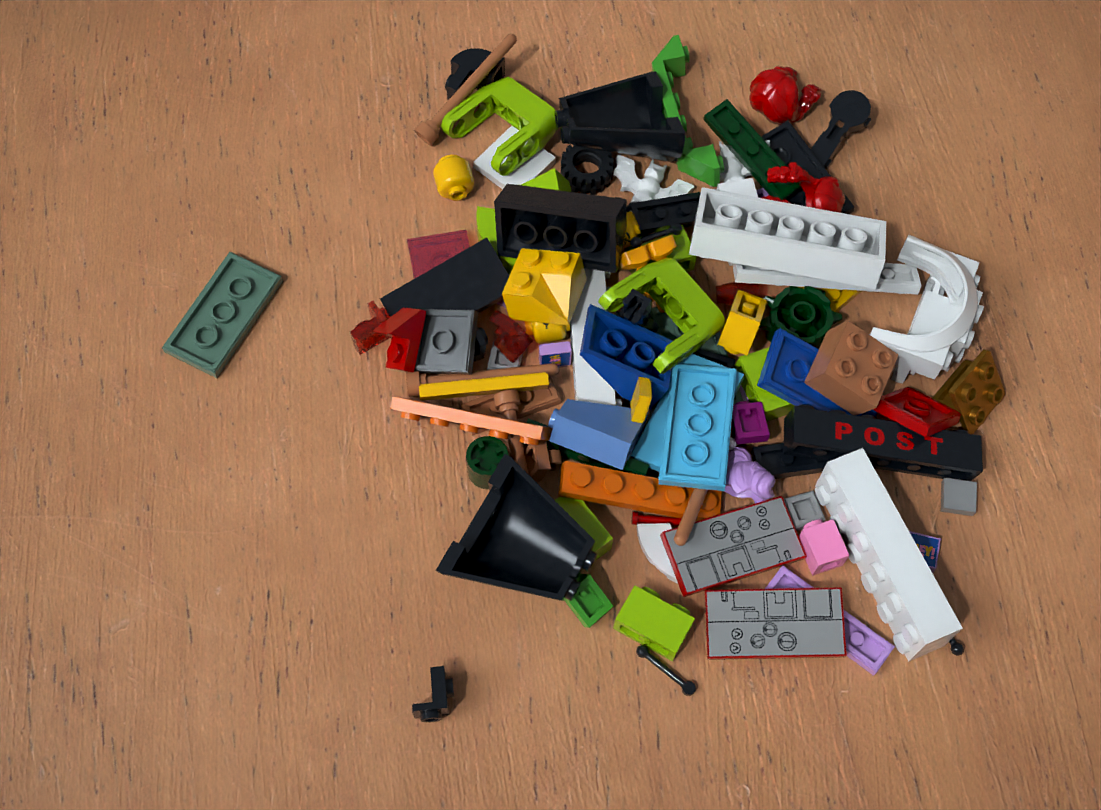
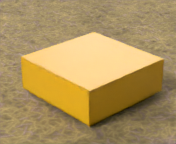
(641, 400)

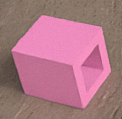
(823, 546)

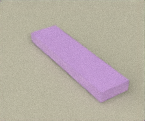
(862, 643)

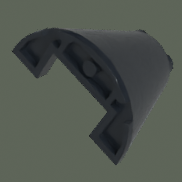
(622, 119)
(521, 540)

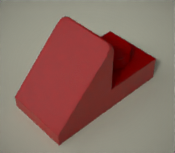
(406, 332)

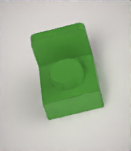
(589, 602)

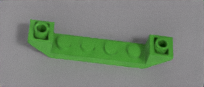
(698, 161)

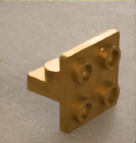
(973, 390)

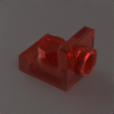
(363, 335)
(511, 337)

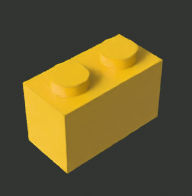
(742, 323)

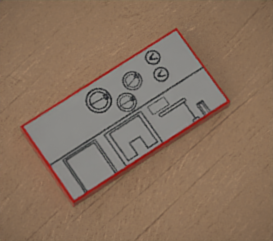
(734, 546)
(775, 623)

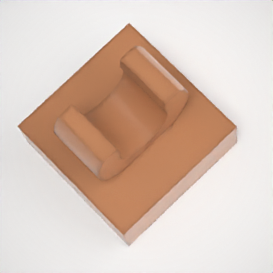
(541, 460)

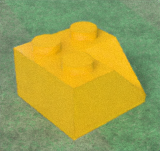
(544, 286)

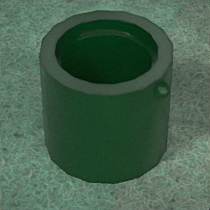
(483, 458)

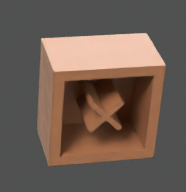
(851, 368)

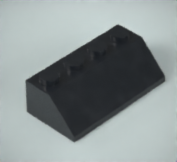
(561, 222)

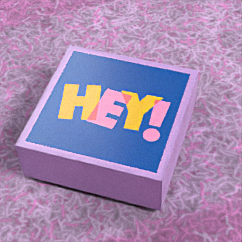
(556, 353)
(928, 547)

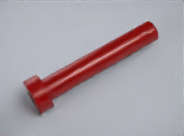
(637, 518)

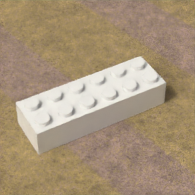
(789, 238)
(886, 556)

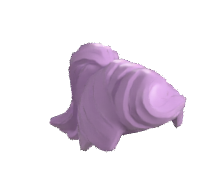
(747, 477)

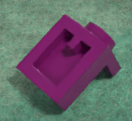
(749, 423)

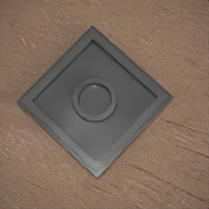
(447, 342)

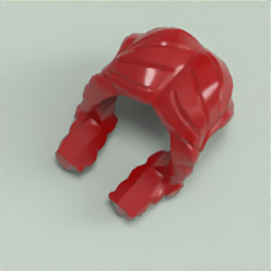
(776, 95)
(820, 193)

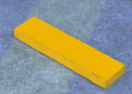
(483, 386)

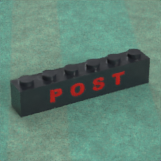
(887, 443)

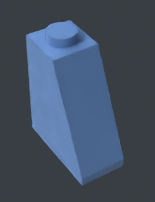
(596, 431)

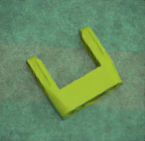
(515, 105)
(681, 301)

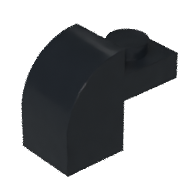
(465, 64)

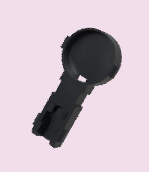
(851, 109)
(640, 317)

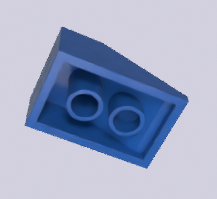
(623, 353)

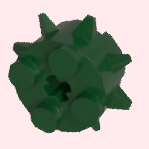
(801, 313)

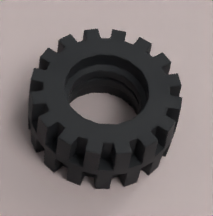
(587, 181)

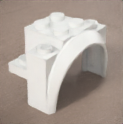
(941, 323)

